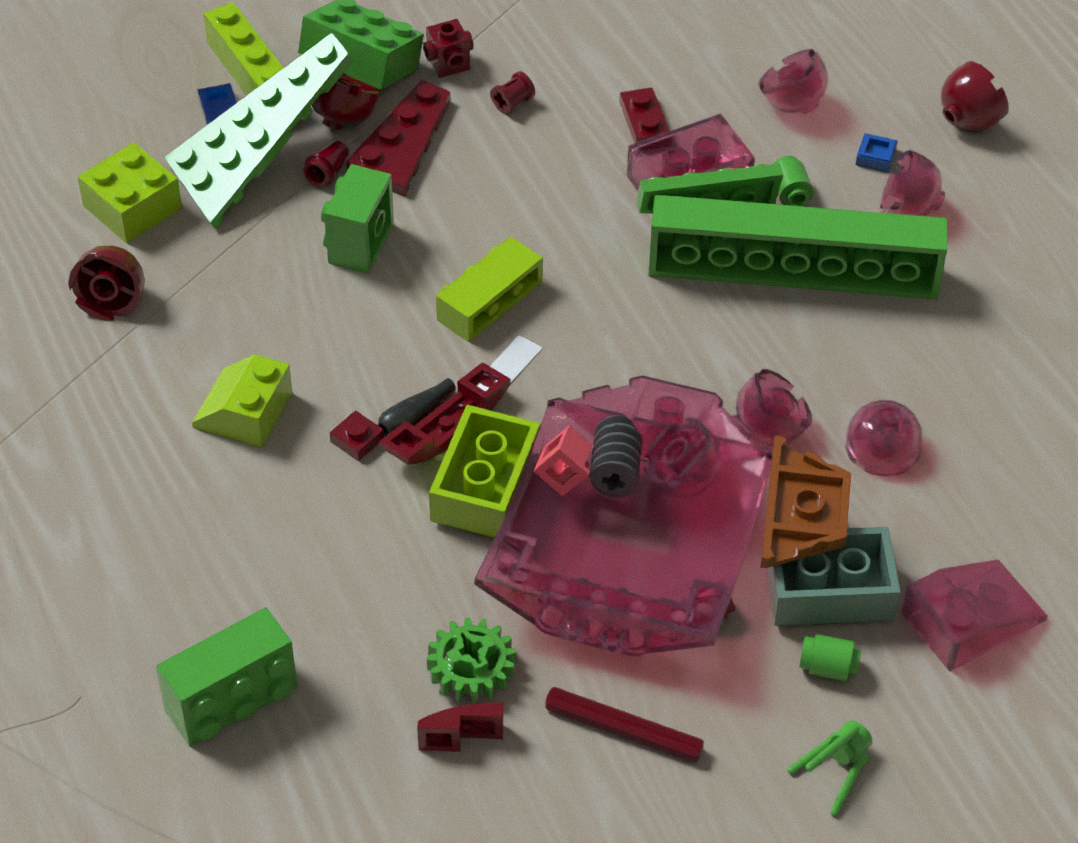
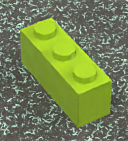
(489, 288)

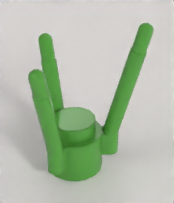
(844, 746)

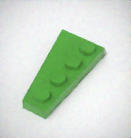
(747, 184)

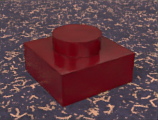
(356, 435)

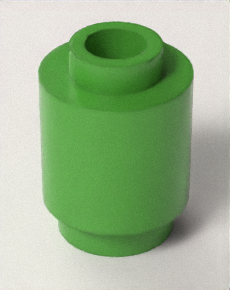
(795, 185)
(830, 657)

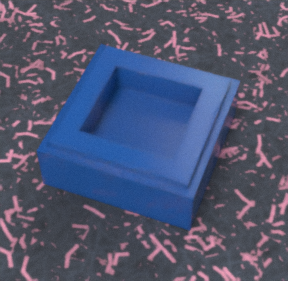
(876, 152)

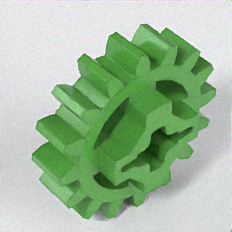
(471, 659)

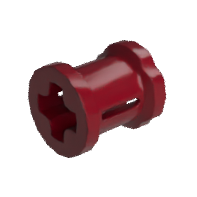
(512, 92)

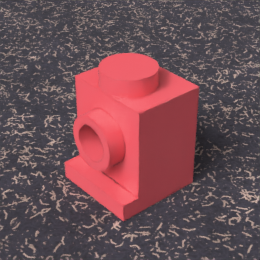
(564, 461)

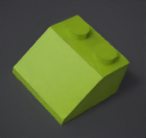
(246, 400)

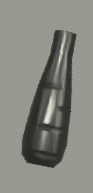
(415, 407)

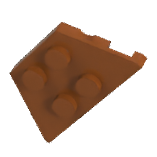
(804, 506)

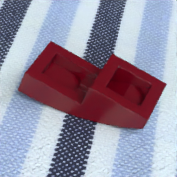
(445, 728)

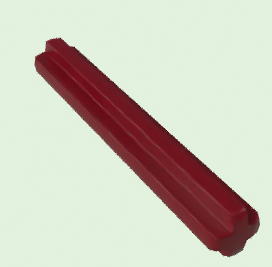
(624, 724)

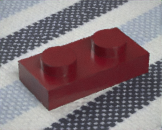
(642, 114)

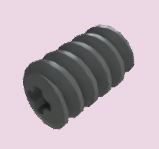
(616, 457)

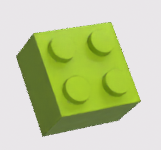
(130, 192)

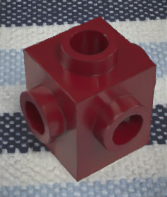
(448, 48)

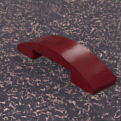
(433, 434)

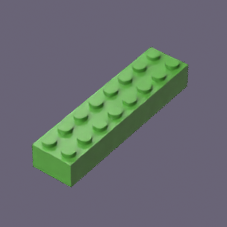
(797, 247)

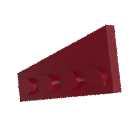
(404, 135)

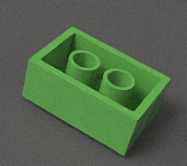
(379, 46)
(227, 676)

